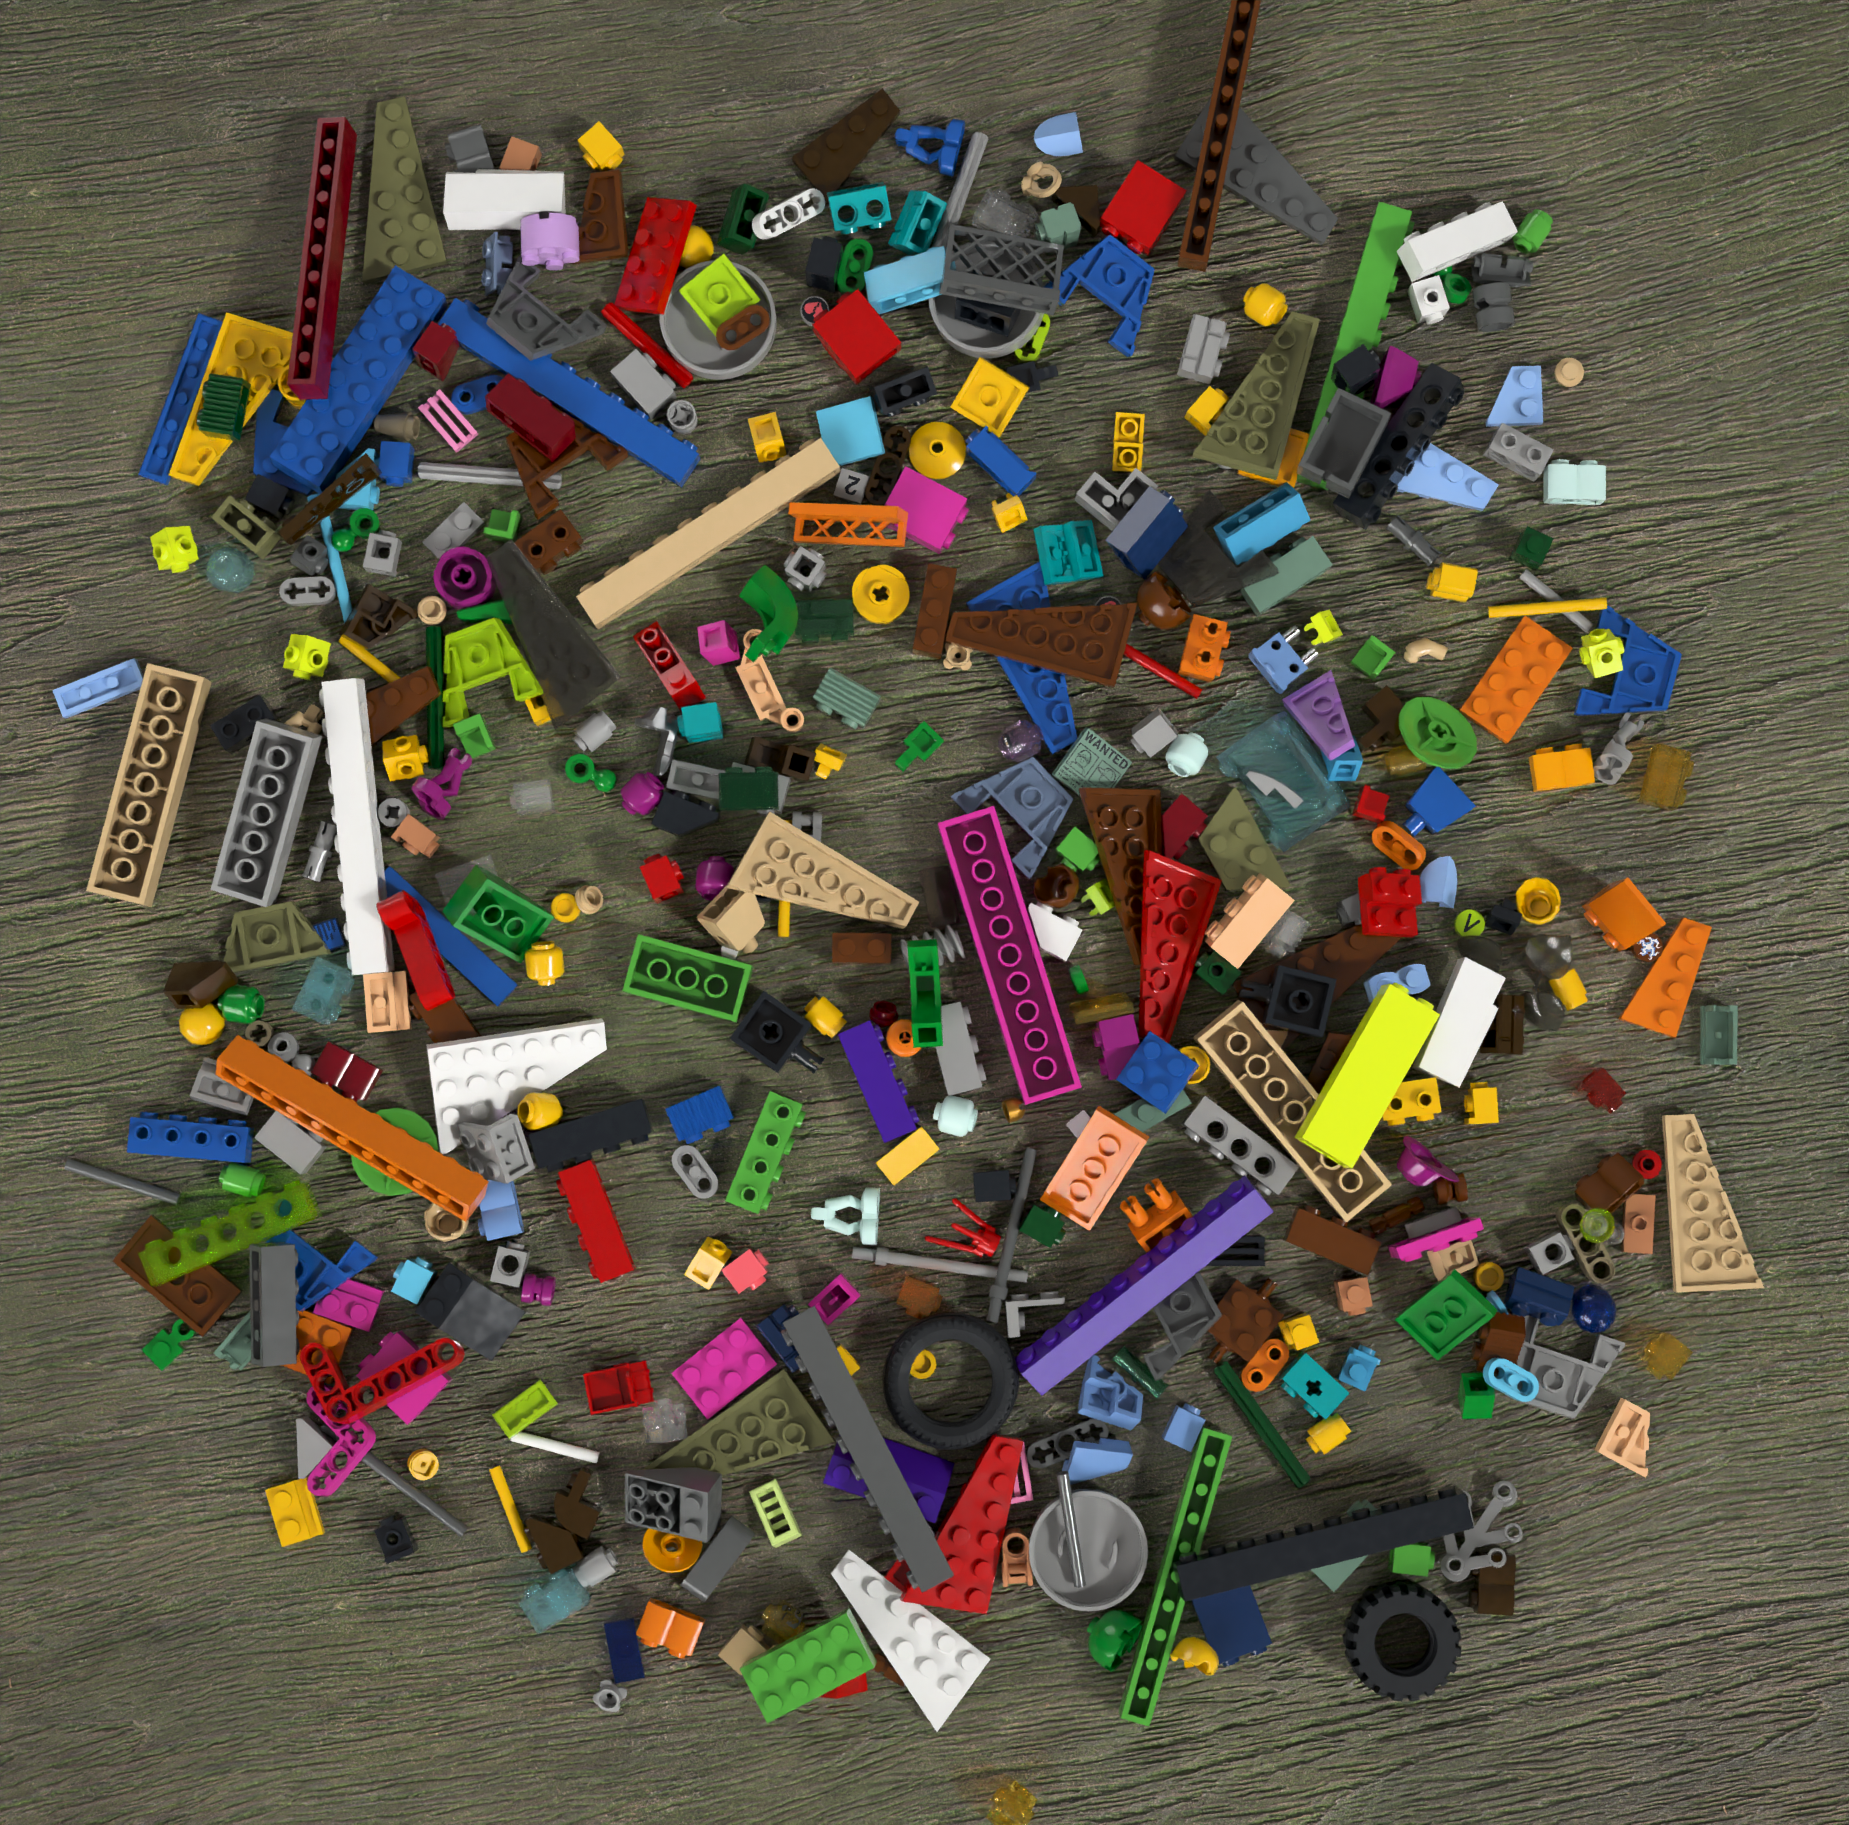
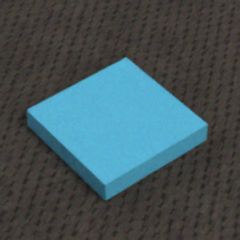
(851, 431)

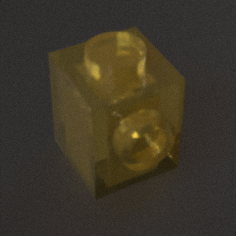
(1665, 1356)

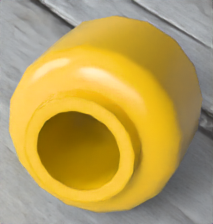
(1265, 304)
(544, 962)
(539, 1111)

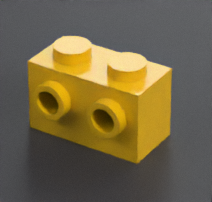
(1412, 1099)

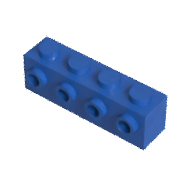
(190, 1139)

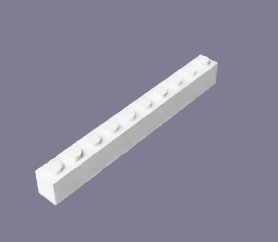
(357, 824)

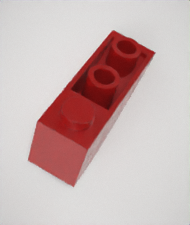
(669, 666)

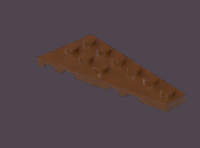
(1338, 957)

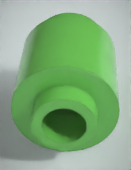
(1532, 231)
(242, 1180)

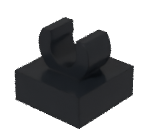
(1503, 917)

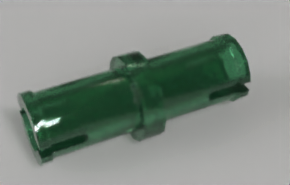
(1139, 1372)

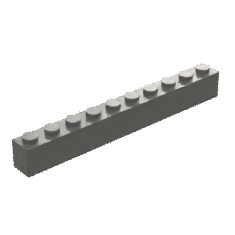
(868, 1450)

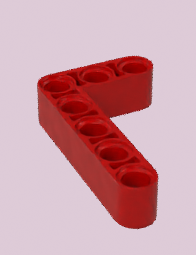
(378, 1382)

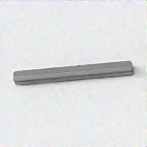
(961, 187)
(479, 474)

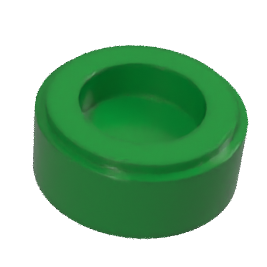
(1078, 979)

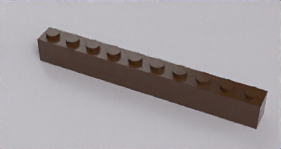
(1218, 134)

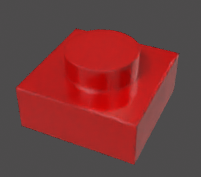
(897, 1575)

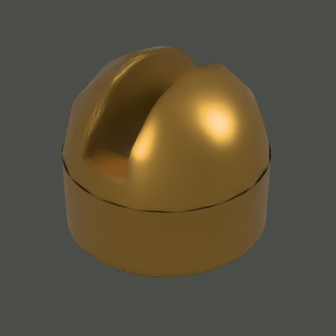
(1011, 1109)

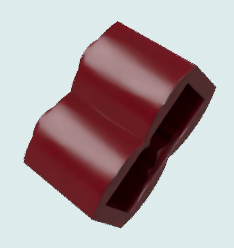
(346, 1071)

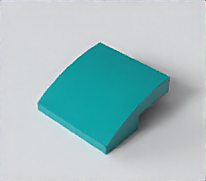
(1068, 552)

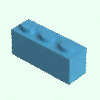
(1262, 523)

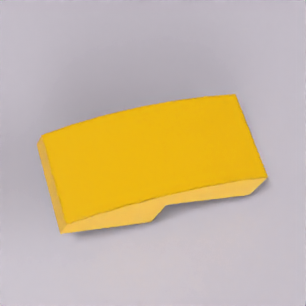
(1128, 441)

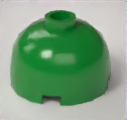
(1112, 1637)

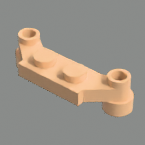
(763, 690)

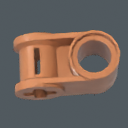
(1016, 1563)

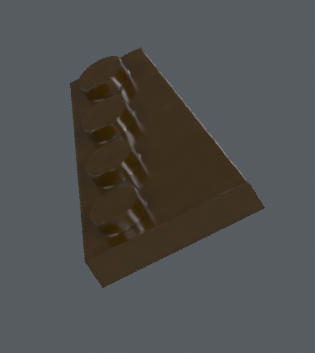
(841, 148)

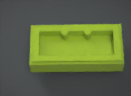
(524, 1409)

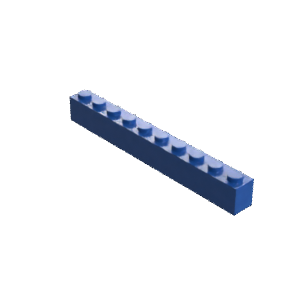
(576, 396)

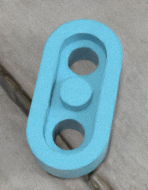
(1508, 1379)

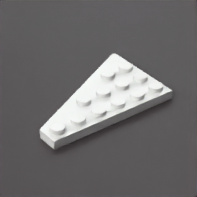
(490, 1074)

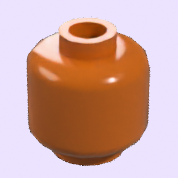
(895, 1044)

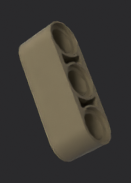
(1588, 1258)

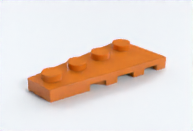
(1669, 981)

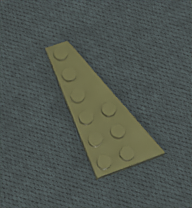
(1260, 414)
(753, 1431)

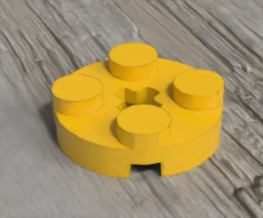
(876, 578)

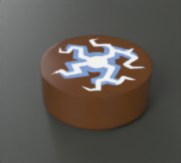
(1648, 949)

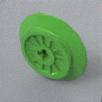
(1437, 733)
(415, 1127)

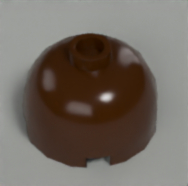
(1161, 603)

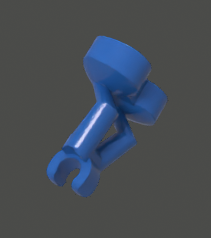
(949, 152)

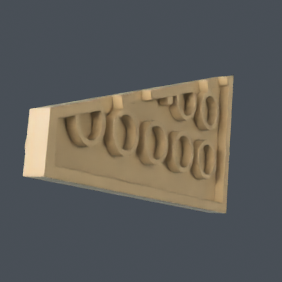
(803, 871)
(1702, 1225)

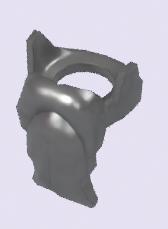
(668, 725)

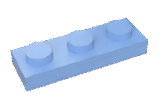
(99, 688)

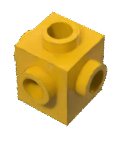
(404, 757)

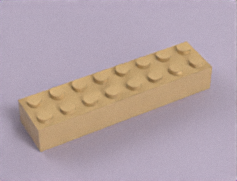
(149, 785)
(1282, 1101)

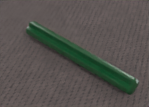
(435, 709)
(1261, 1424)

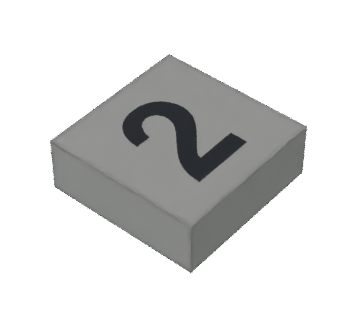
(851, 486)

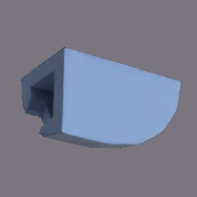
(1059, 135)
(1439, 882)

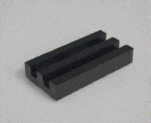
(1245, 1239)

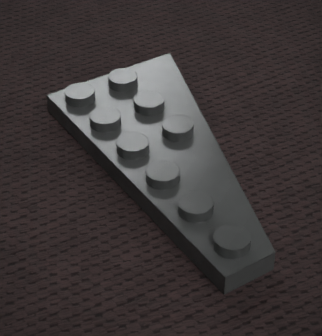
(1263, 178)

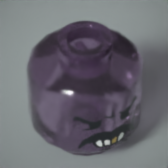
(1020, 741)

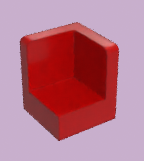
(1370, 805)

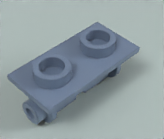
(496, 253)

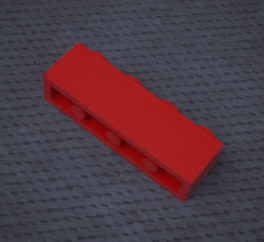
(596, 1221)

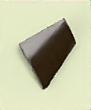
(375, 618)

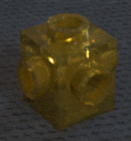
(1012, 1805)

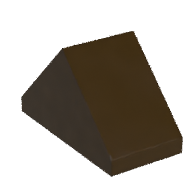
(1085, 203)

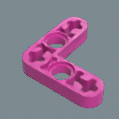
(347, 1443)

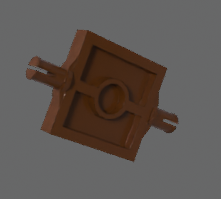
(1245, 1320)

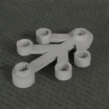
(1478, 1537)

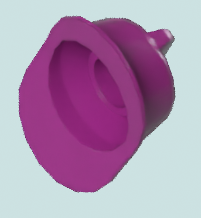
(1420, 1165)

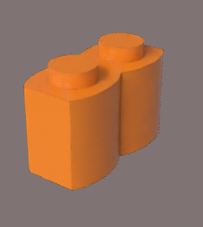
(670, 1627)

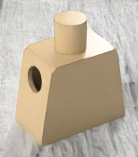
(733, 919)

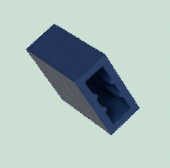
(1147, 532)
(1232, 1624)

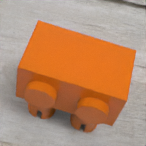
(1203, 648)
(1159, 1219)

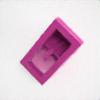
(835, 1298)

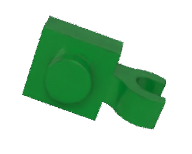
(920, 744)

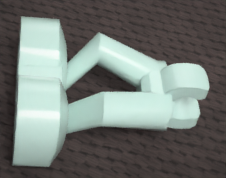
(866, 1226)

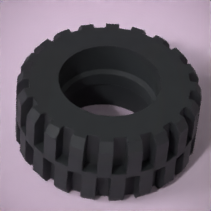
(1430, 1669)

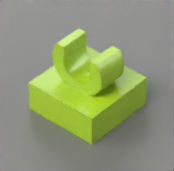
(1100, 896)

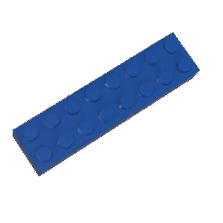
(360, 381)

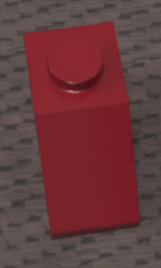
(436, 349)

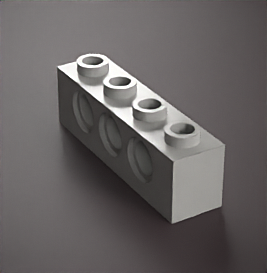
(1280, 1167)

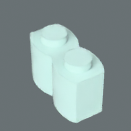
(1574, 483)

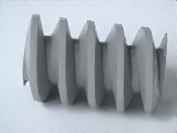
(947, 945)

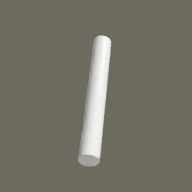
(556, 1447)

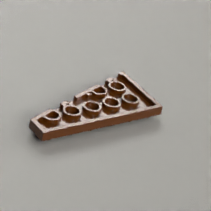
(1064, 640)
(1123, 827)

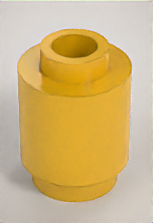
(1569, 989)
(824, 1016)
(1327, 1434)

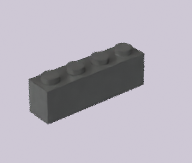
(273, 1304)

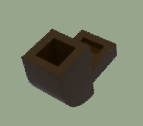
(1384, 712)
(784, 759)
(571, 1510)

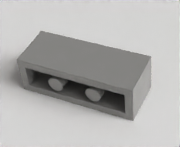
(958, 1050)

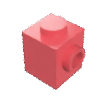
(747, 1270)

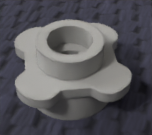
(609, 1703)

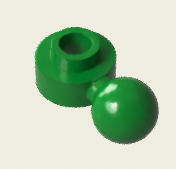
(1455, 286)
(344, 539)
(604, 779)

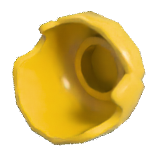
(697, 247)
(1538, 900)
(202, 1025)
(1196, 1653)

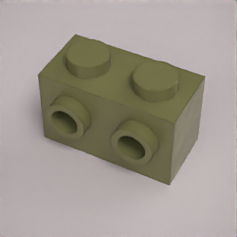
(247, 528)

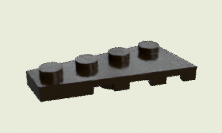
(334, 496)

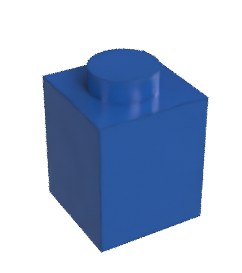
(396, 463)

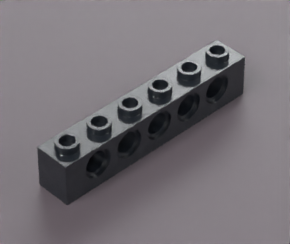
(1433, 384)

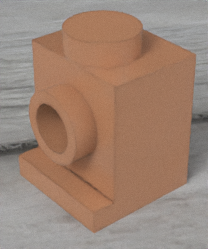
(416, 836)

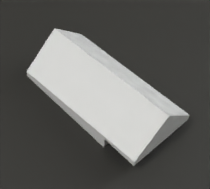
(501, 198)
(1463, 1022)

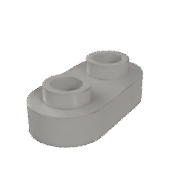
(695, 1171)

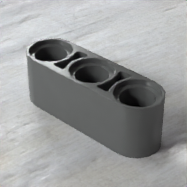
(717, 1559)

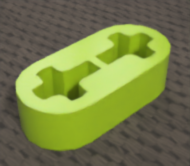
(1038, 342)

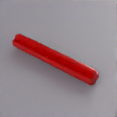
(647, 344)

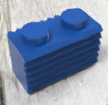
(700, 1114)

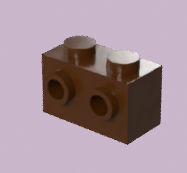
(550, 542)

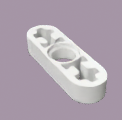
(777, 213)

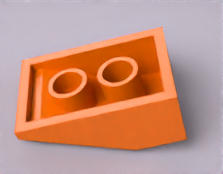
(1622, 914)

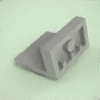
(497, 1150)

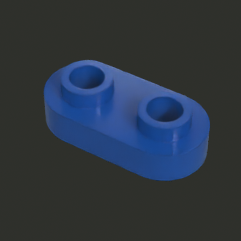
(478, 390)

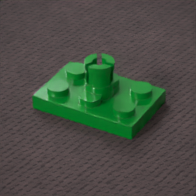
(1446, 1314)

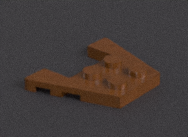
(535, 467)

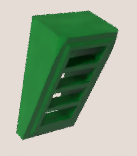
(484, 612)

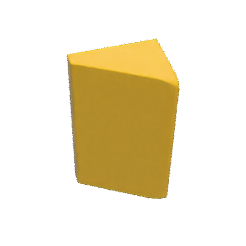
(907, 1156)

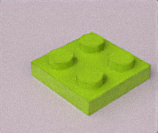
(718, 293)

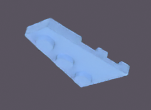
(1447, 479)

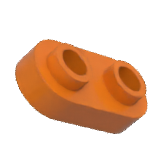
(1398, 845)
(1265, 1365)

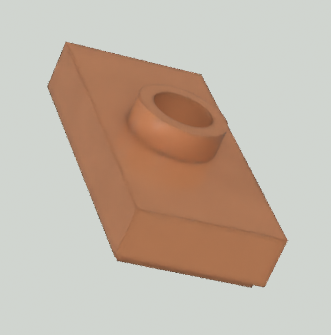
(1638, 1224)

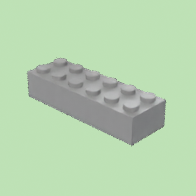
(266, 812)

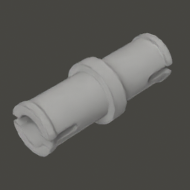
(320, 851)

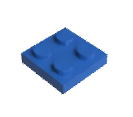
(1157, 1072)

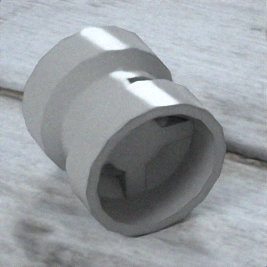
(681, 411)

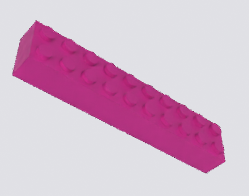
(1009, 955)

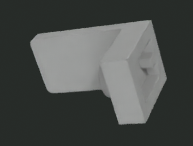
(1016, 1320)

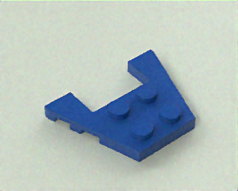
(1116, 279)
(267, 436)
(1646, 673)
(315, 1271)

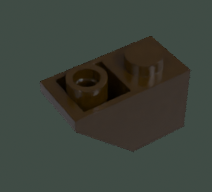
(198, 983)
(556, 1544)

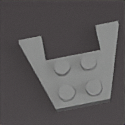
(1564, 1380)

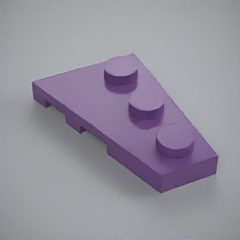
(1322, 715)

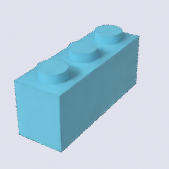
(906, 280)

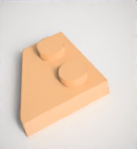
(1626, 1437)

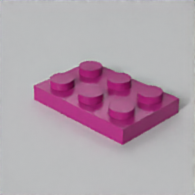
(1437, 1240)
(724, 1368)

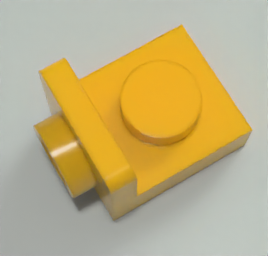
(767, 437)
(708, 1262)

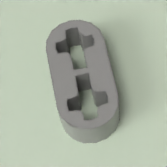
(307, 584)
(1433, 1222)

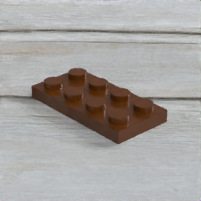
(195, 1297)

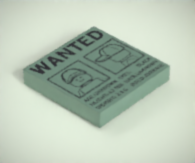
(1091, 763)

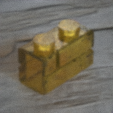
(1666, 777)

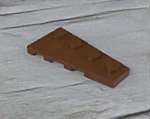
(398, 701)

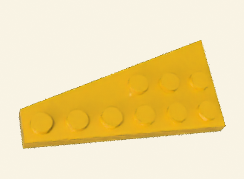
(241, 351)

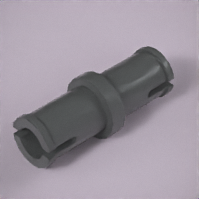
(1413, 540)

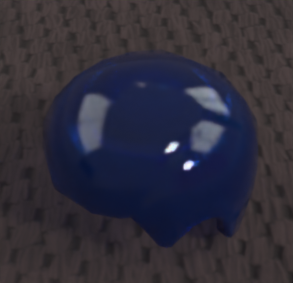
(1593, 1309)

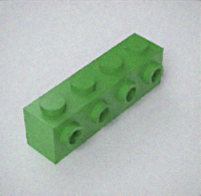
(765, 1152)

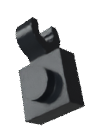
(1030, 375)

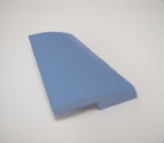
(1109, 1397)
(1096, 1460)

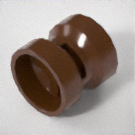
(1447, 1190)

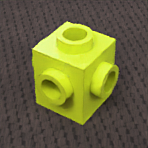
(174, 548)
(1601, 652)
(306, 656)

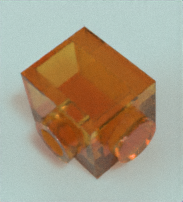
(919, 1297)

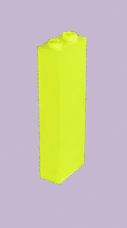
(1367, 1075)

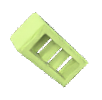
(770, 1529)

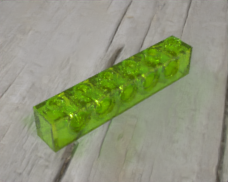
(161, 1270)

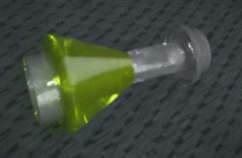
(1599, 1226)

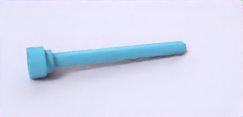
(335, 565)

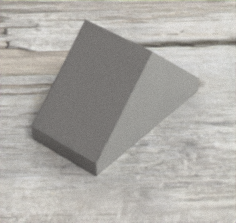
(311, 1445)

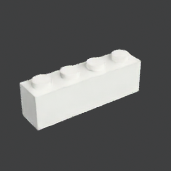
(1457, 240)

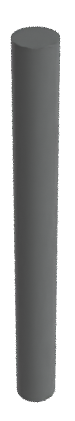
(122, 1181)
(1071, 1529)

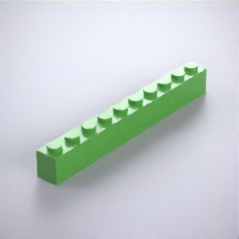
(1367, 299)
(1165, 1602)

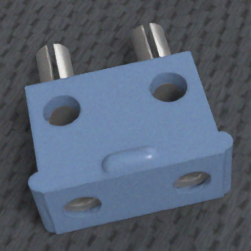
(1275, 663)

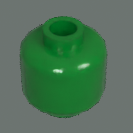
(241, 1004)

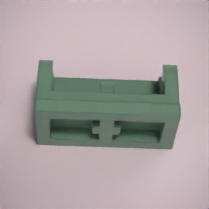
(1718, 1035)
(237, 1345)

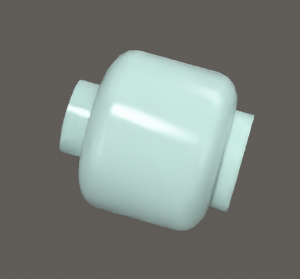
(1186, 754)
(955, 1115)

